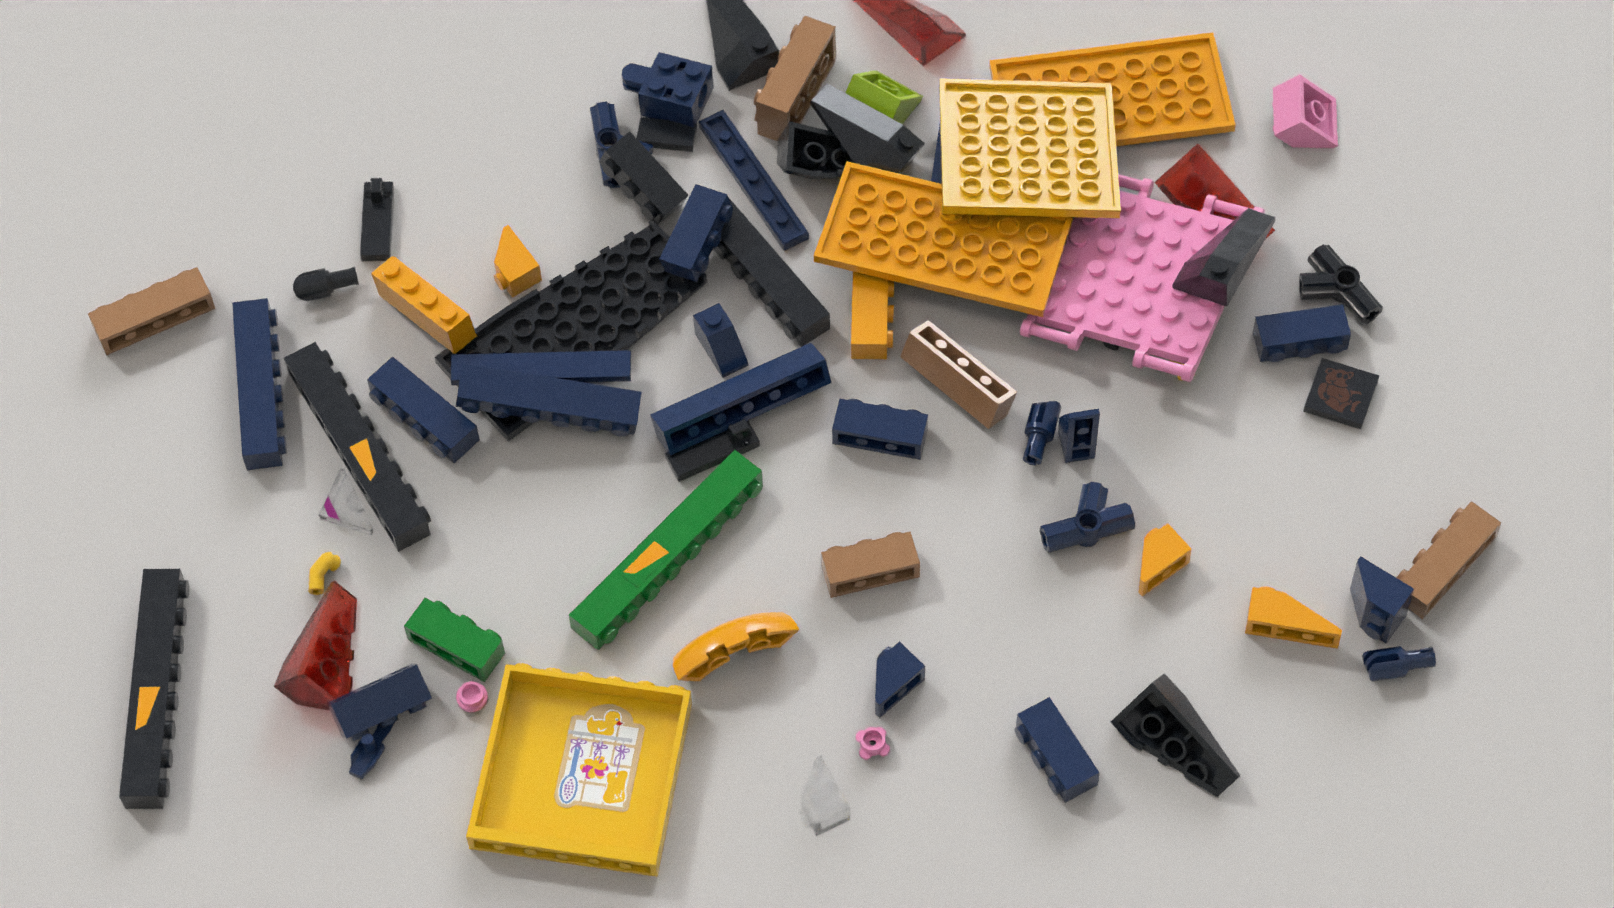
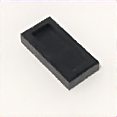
(667, 134)

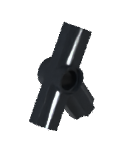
(1327, 284)

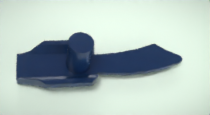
(368, 751)

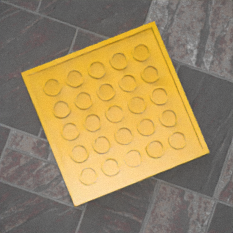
(1028, 148)

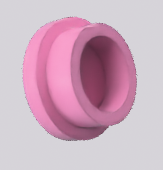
(471, 696)

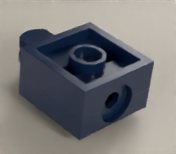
(671, 88)

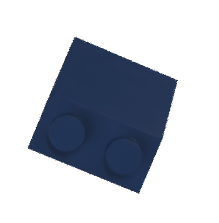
(1379, 600)

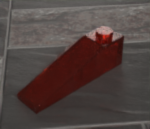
(914, 26)

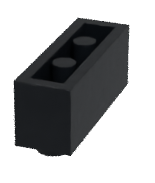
(643, 178)

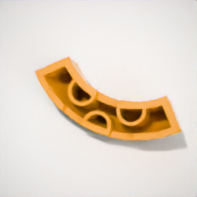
(714, 646)

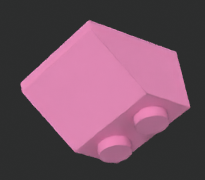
(1304, 114)

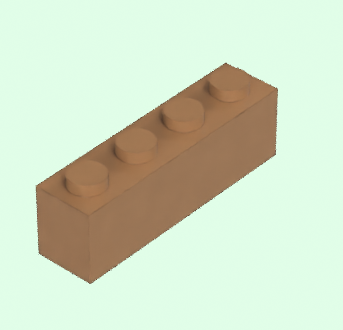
(151, 310)
(958, 374)
(1449, 556)

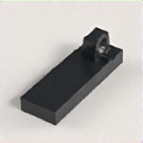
(377, 220)
(713, 450)

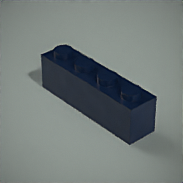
(422, 410)

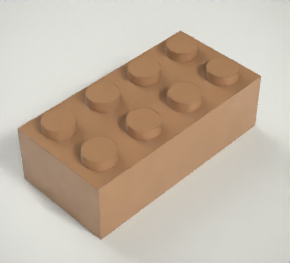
(796, 77)

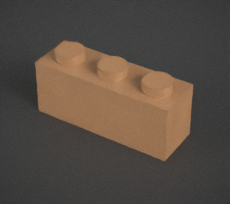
(870, 564)

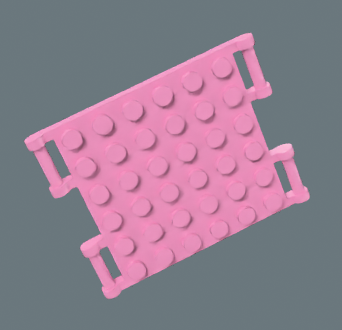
(1121, 277)

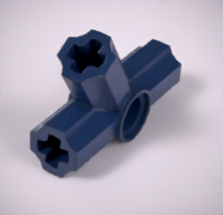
(607, 131)
(1090, 513)

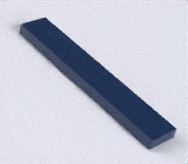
(753, 180)
(574, 366)

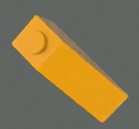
(1284, 618)

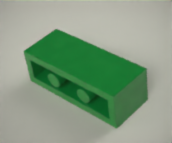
(455, 639)

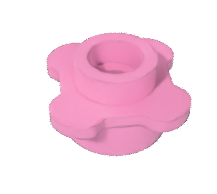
(874, 734)

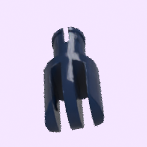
(1040, 429)
(1396, 662)

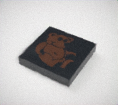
(1341, 393)

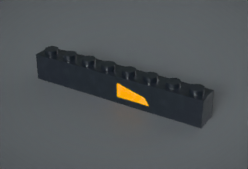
(358, 447)
(153, 689)

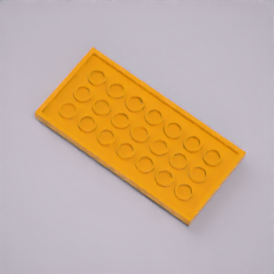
(1158, 85)
(898, 232)

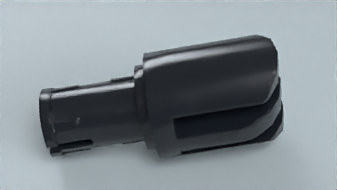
(321, 283)

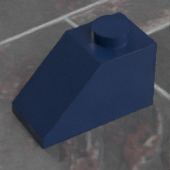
(720, 340)
(896, 676)

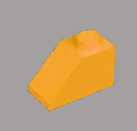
(515, 265)
(1162, 557)

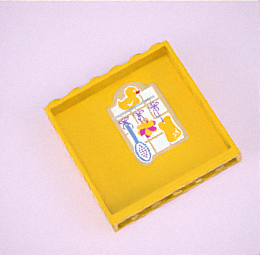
(580, 769)

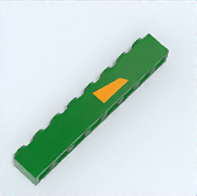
(666, 550)

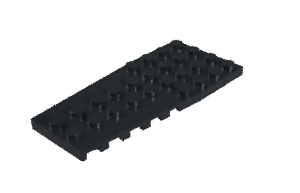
(593, 308)

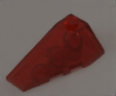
(1196, 177)
(321, 656)

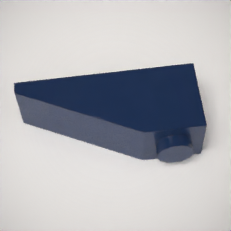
(1079, 435)

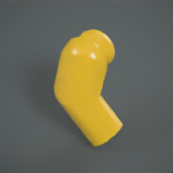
(317, 571)

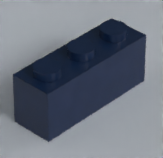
(696, 233)
(1301, 333)
(880, 428)
(380, 702)
(1056, 750)

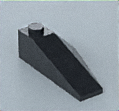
(740, 43)
(865, 132)
(810, 152)
(1223, 262)
(1172, 731)

